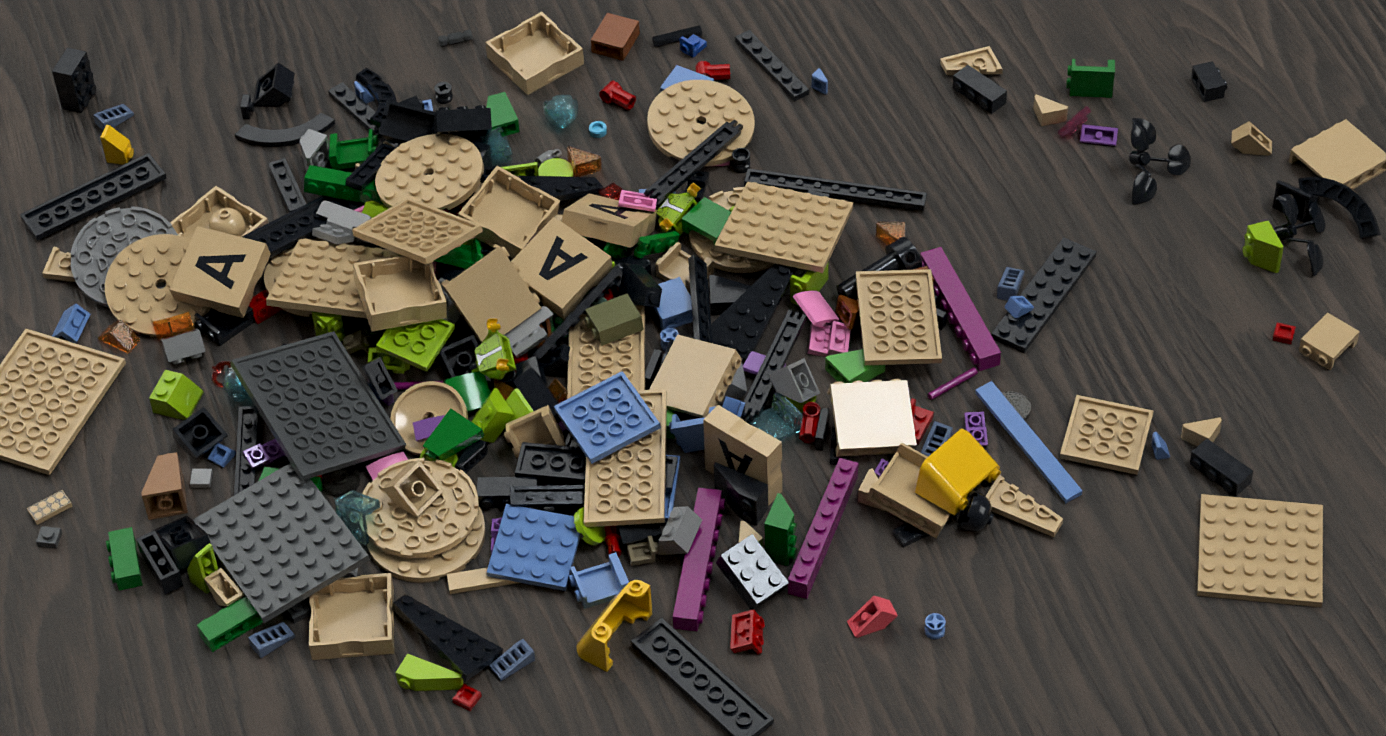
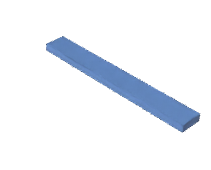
(1028, 442)

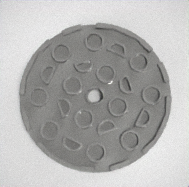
(104, 239)

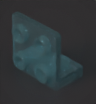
(780, 420)
(352, 511)

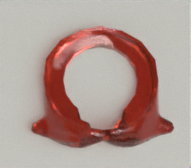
(217, 370)

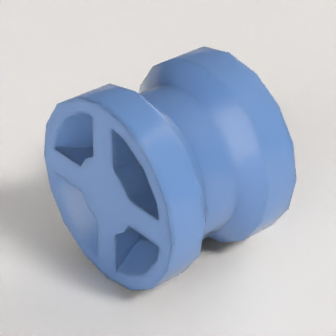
(666, 335)
(938, 622)

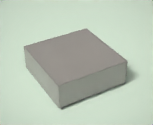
(201, 478)

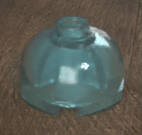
(561, 110)
(499, 146)
(233, 386)

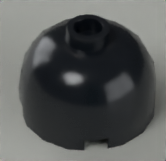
(976, 513)

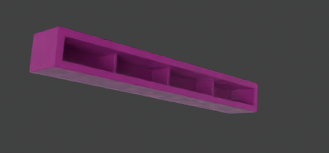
(961, 311)
(823, 528)
(698, 563)

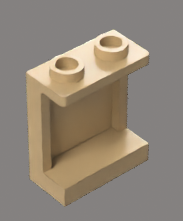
(675, 265)
(1328, 340)
(534, 427)

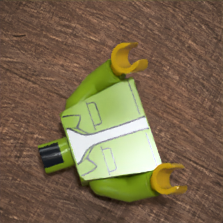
(675, 208)
(494, 353)

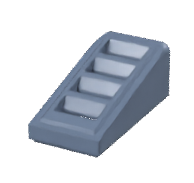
(109, 116)
(1009, 285)
(936, 428)
(269, 646)
(515, 650)

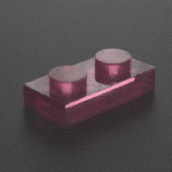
(1079, 118)

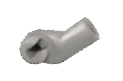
(556, 153)

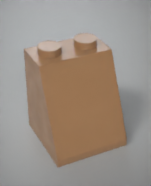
(165, 488)

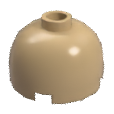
(228, 221)

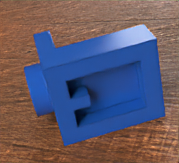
(692, 45)

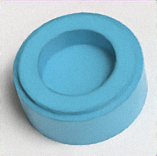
(597, 129)

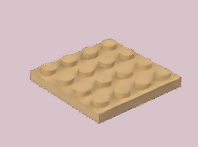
(1106, 434)

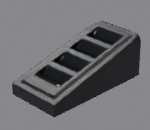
(472, 455)

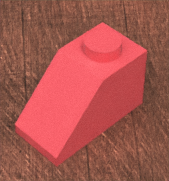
(872, 617)

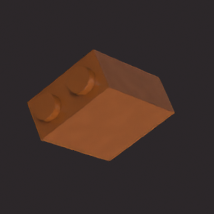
(615, 36)

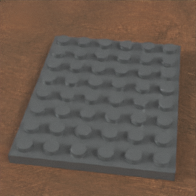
(317, 405)
(281, 541)

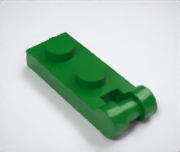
(655, 243)

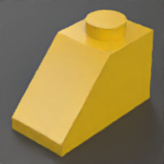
(116, 146)

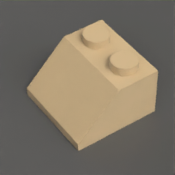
(413, 488)

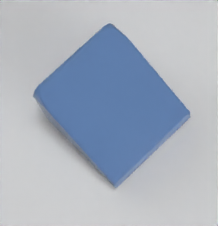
(819, 81)
(363, 92)
(1018, 306)
(1159, 447)
(221, 455)

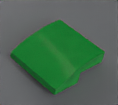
(472, 389)

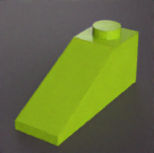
(201, 566)
(426, 676)

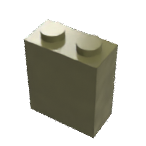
(613, 319)

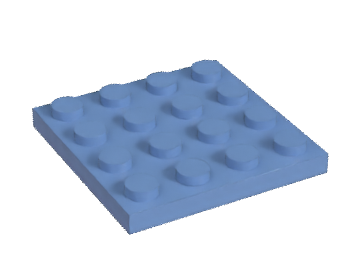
(607, 417)
(534, 547)

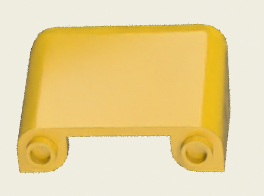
(955, 471)
(627, 605)

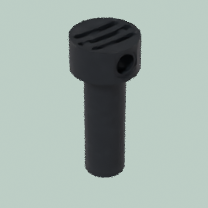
(899, 256)

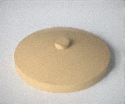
(424, 402)

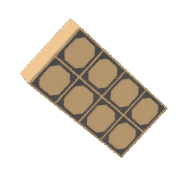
(49, 507)

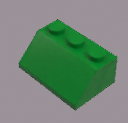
(780, 532)

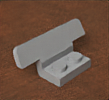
(339, 223)
(528, 333)

